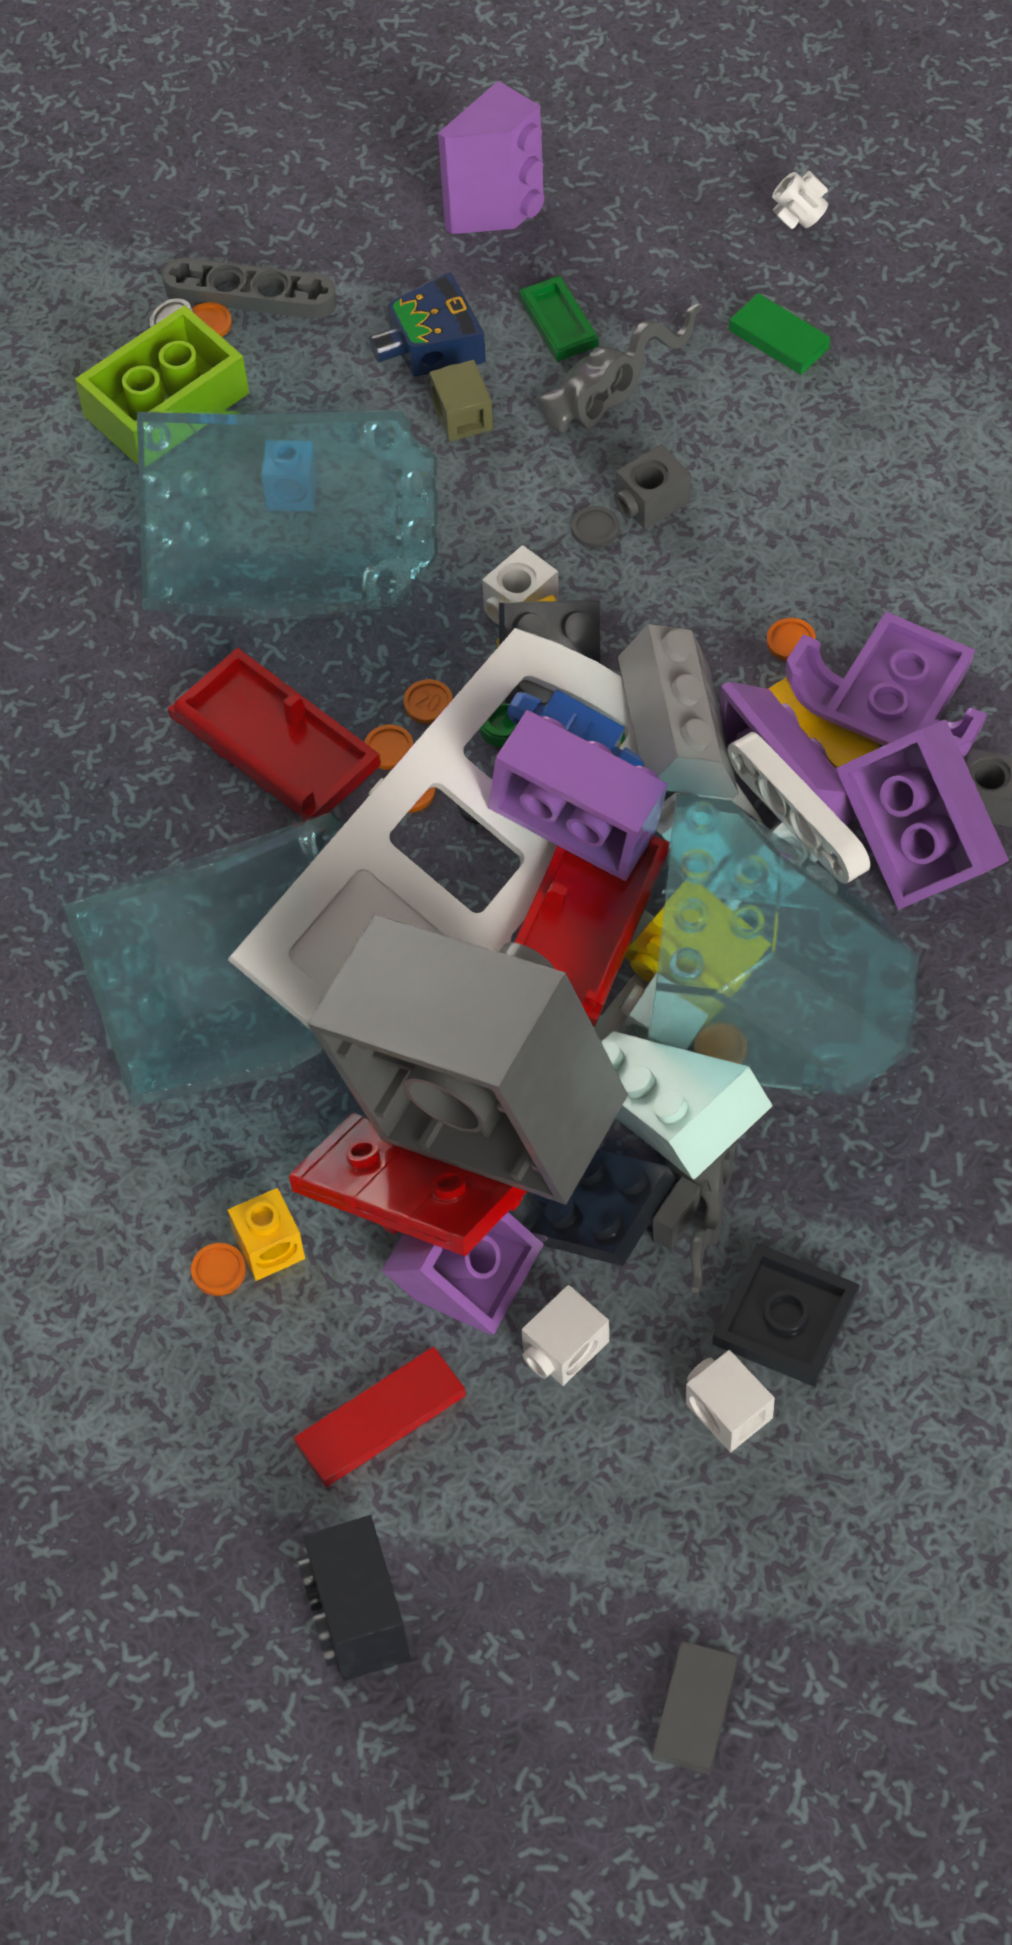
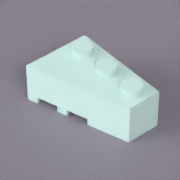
(684, 1100)

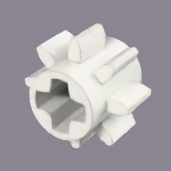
(800, 200)

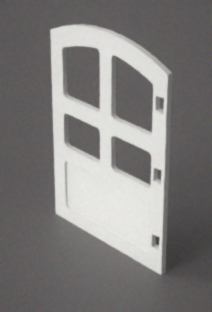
(362, 874)

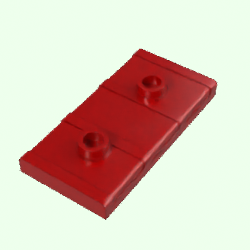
(275, 736)
(588, 919)
(402, 1188)

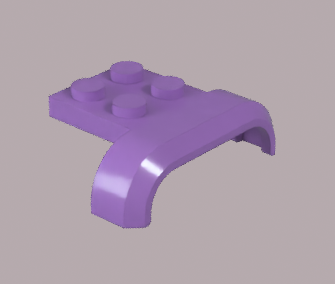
(893, 685)

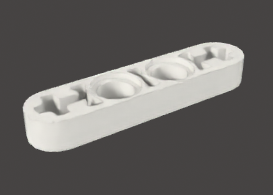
(799, 808)

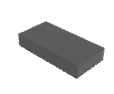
(695, 1707)

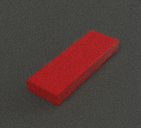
(379, 1416)

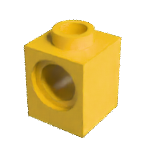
(266, 1234)

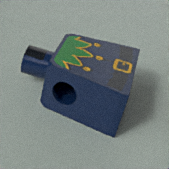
(431, 328)

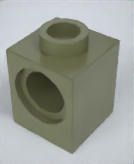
(461, 400)

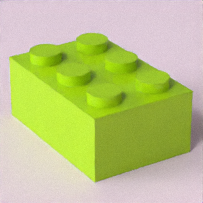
(166, 368)

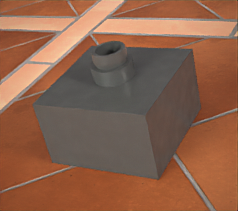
(471, 1056)

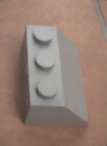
(676, 712)

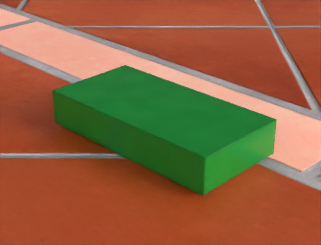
(558, 318)
(779, 333)

